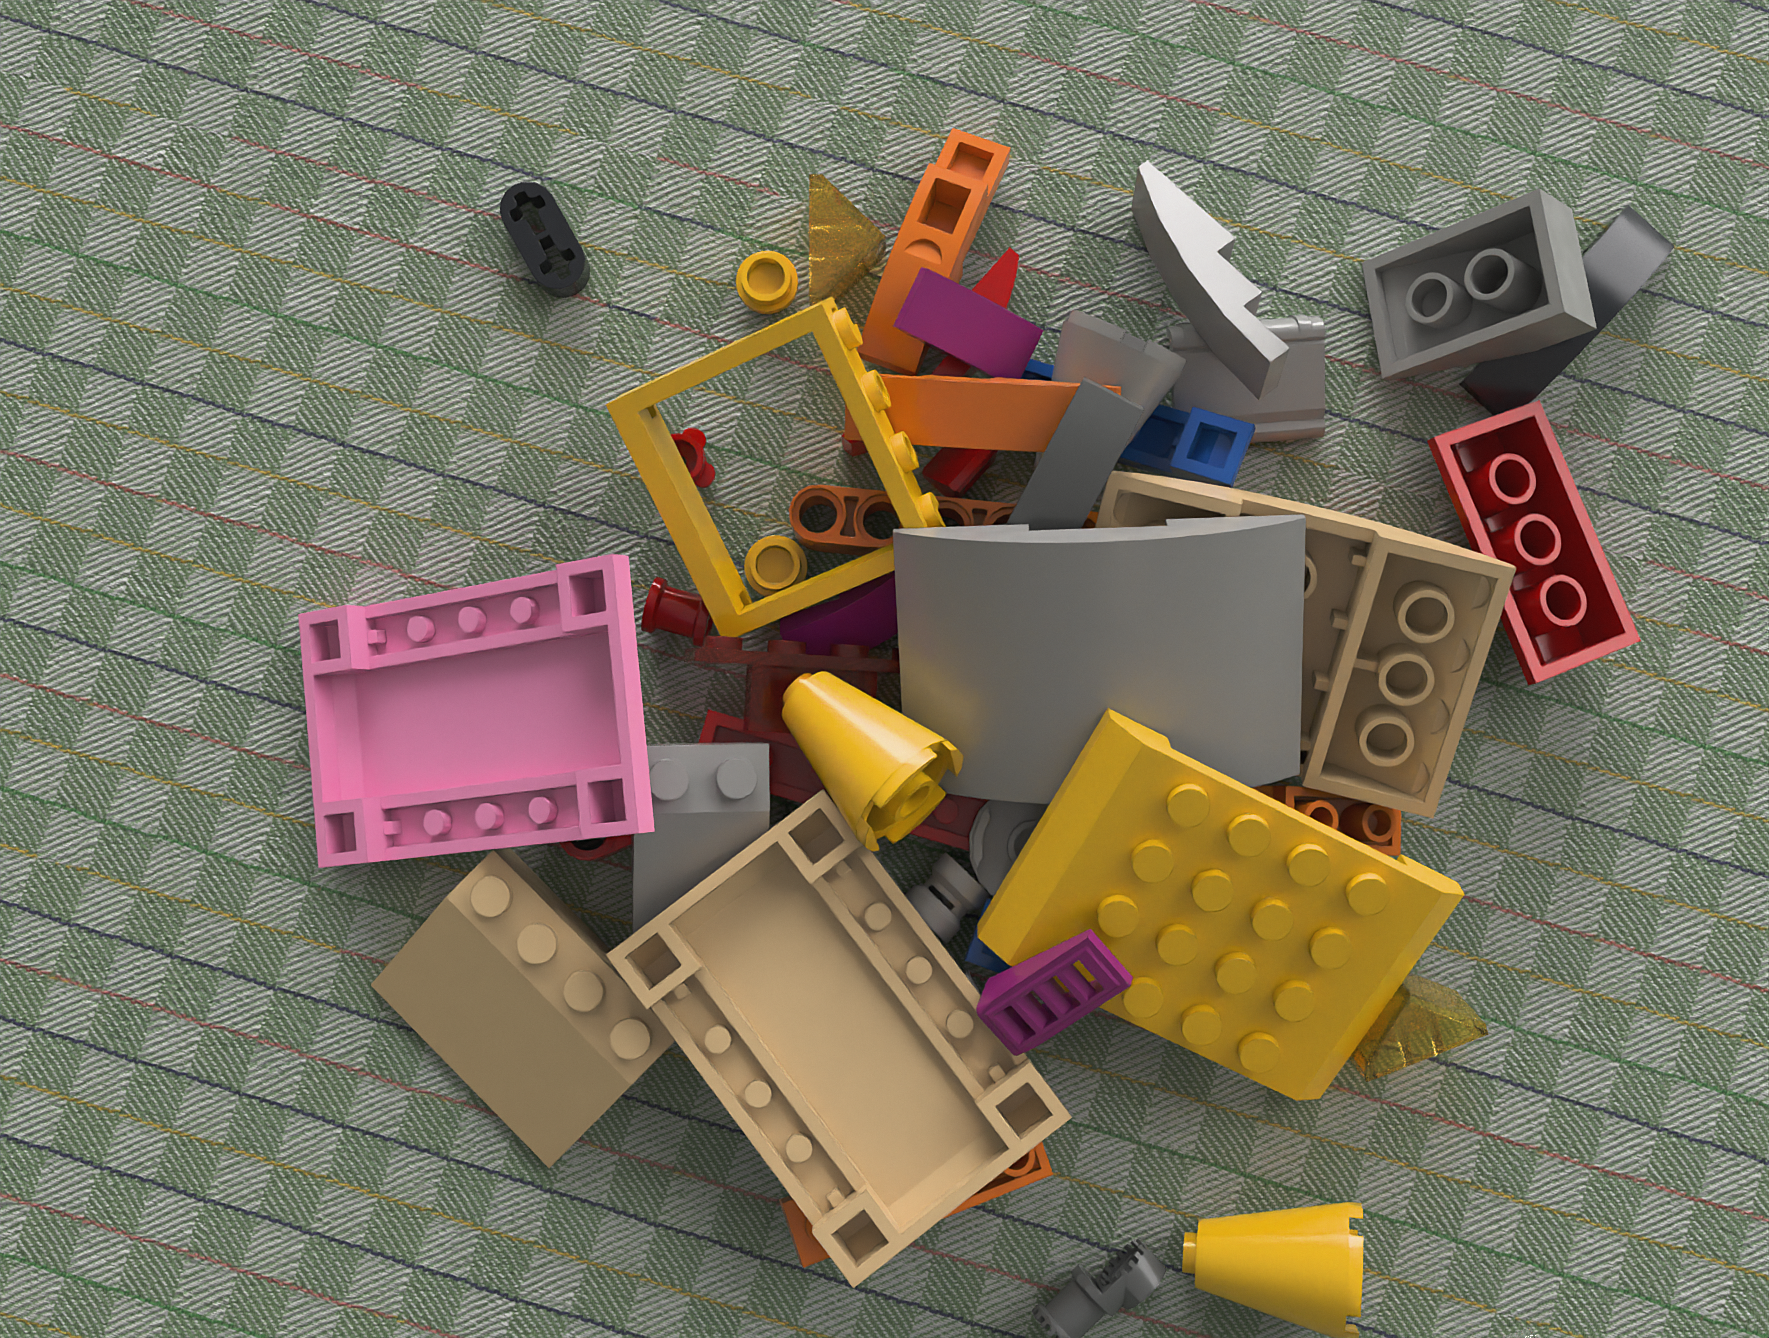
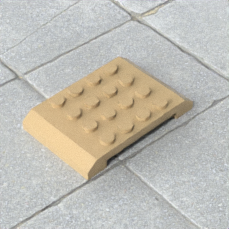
(839, 1037)

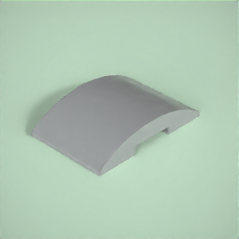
(1034, 633)

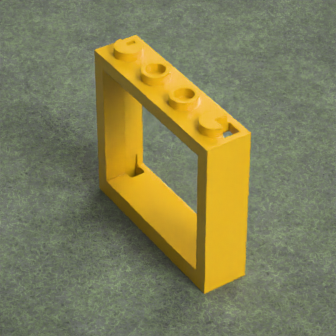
(685, 511)

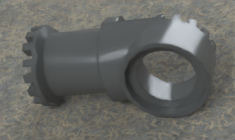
(1087, 1299)

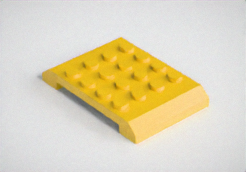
(1226, 908)

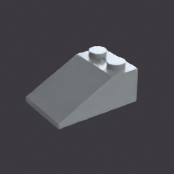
(1480, 289)
(705, 812)

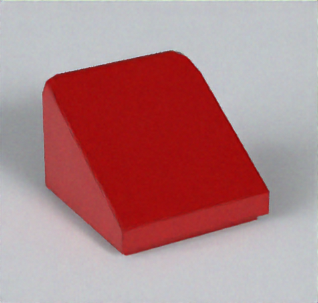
(957, 469)

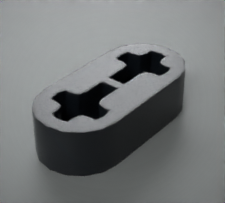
(556, 233)

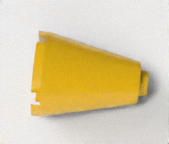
(868, 756)
(1284, 1264)

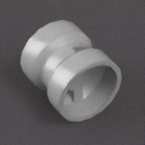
(947, 897)

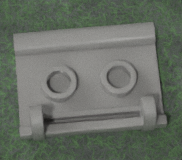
(1286, 413)

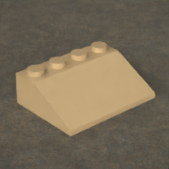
(523, 1004)

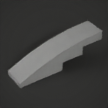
(1214, 296)

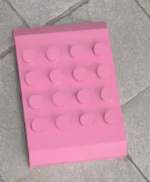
(477, 717)

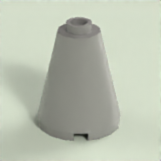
(1115, 358)

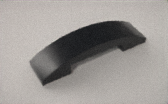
(1615, 270)

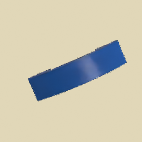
(1180, 443)

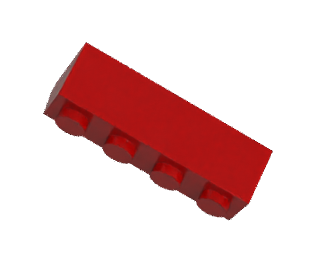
(1528, 513)

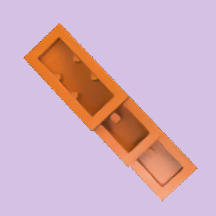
(975, 411)

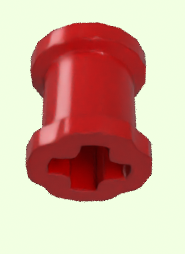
(676, 612)

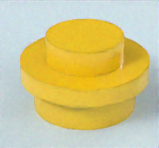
(767, 282)
(775, 565)

